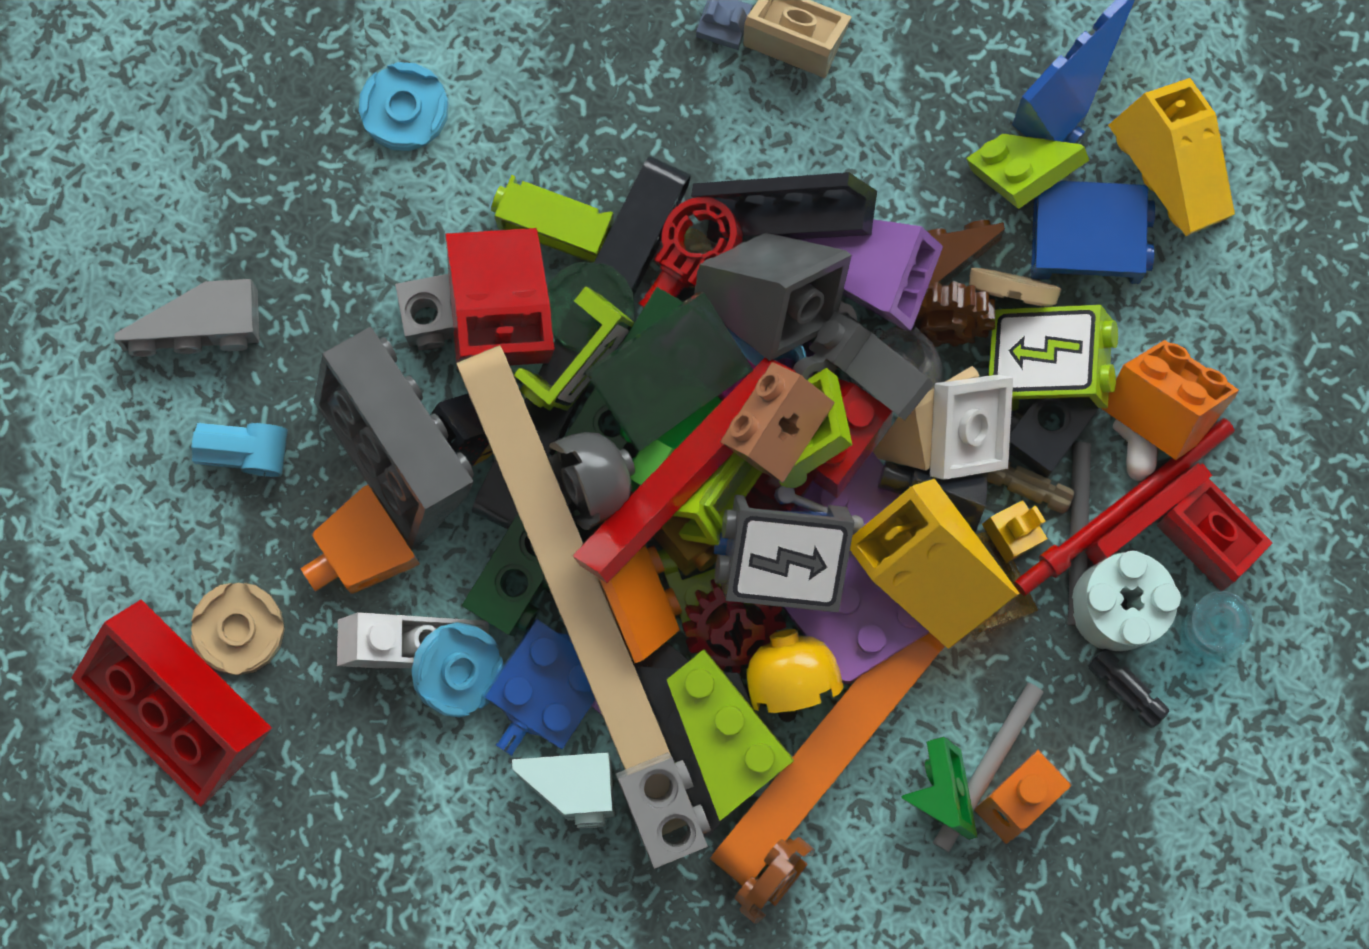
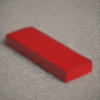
(1148, 513)

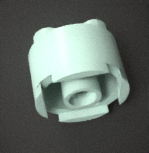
(1150, 602)

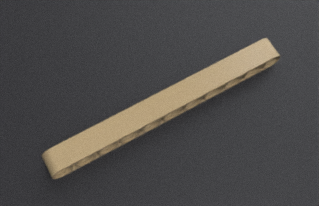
(572, 587)

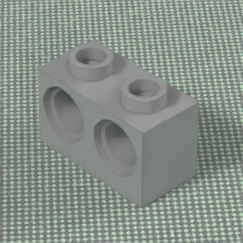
(423, 293)
(652, 813)

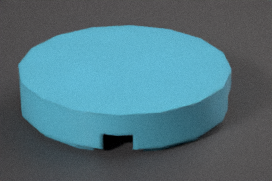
(407, 122)
(455, 669)

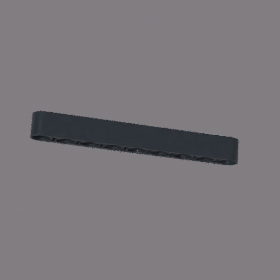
(629, 251)

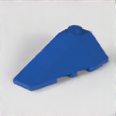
(1063, 94)

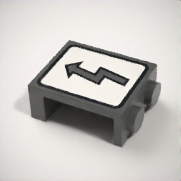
(784, 557)

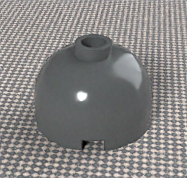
(592, 476)

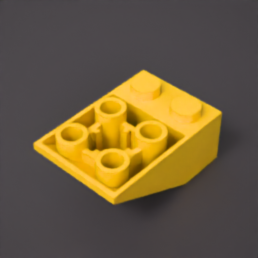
(1179, 152)
(932, 563)

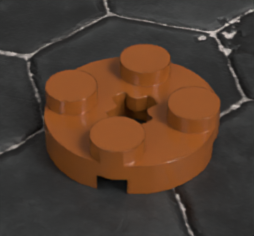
(783, 871)

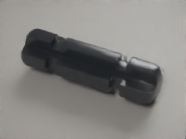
(1128, 688)

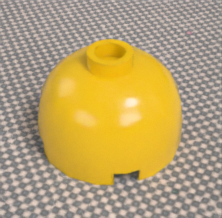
(792, 672)

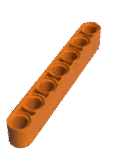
(822, 759)

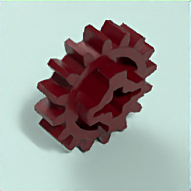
(714, 620)

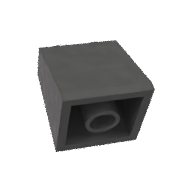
(775, 290)

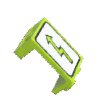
(1055, 352)
(574, 379)

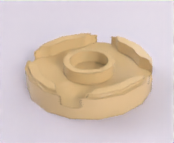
(1014, 286)
(247, 639)

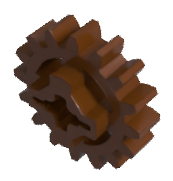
(955, 314)

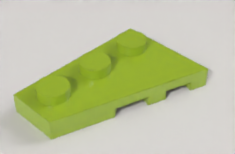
(726, 734)

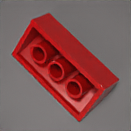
(170, 701)

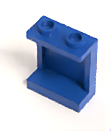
(1092, 230)

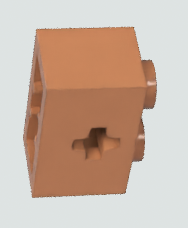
(777, 421)

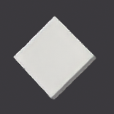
(971, 426)

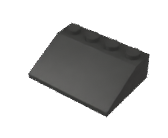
(391, 435)

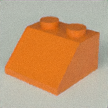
(641, 605)

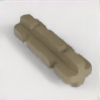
(1033, 487)

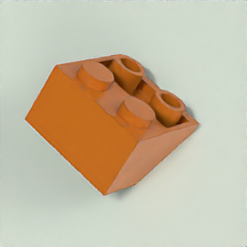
(1169, 398)

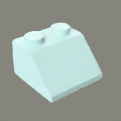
(573, 785)

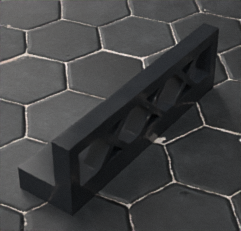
(794, 206)

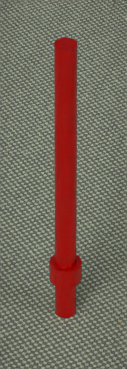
(1057, 559)

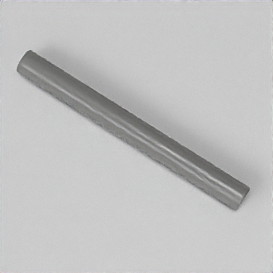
(994, 756)

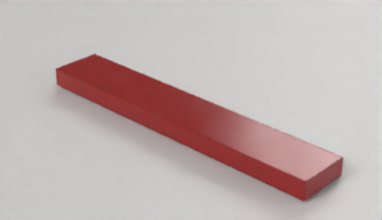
(666, 487)

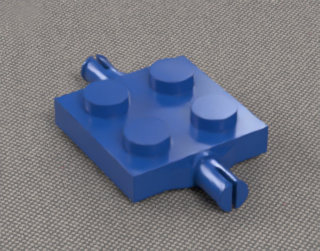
(541, 689)

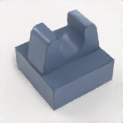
(723, 22)

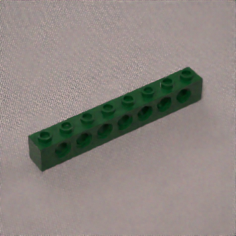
(488, 595)

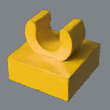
(1016, 530)

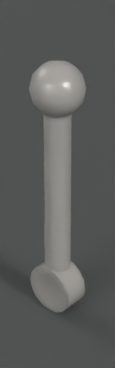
(787, 495)

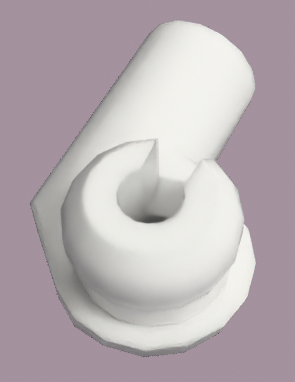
(1141, 454)

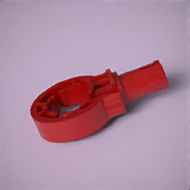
(679, 265)

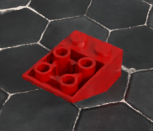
(499, 295)

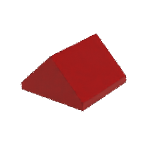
(1214, 534)

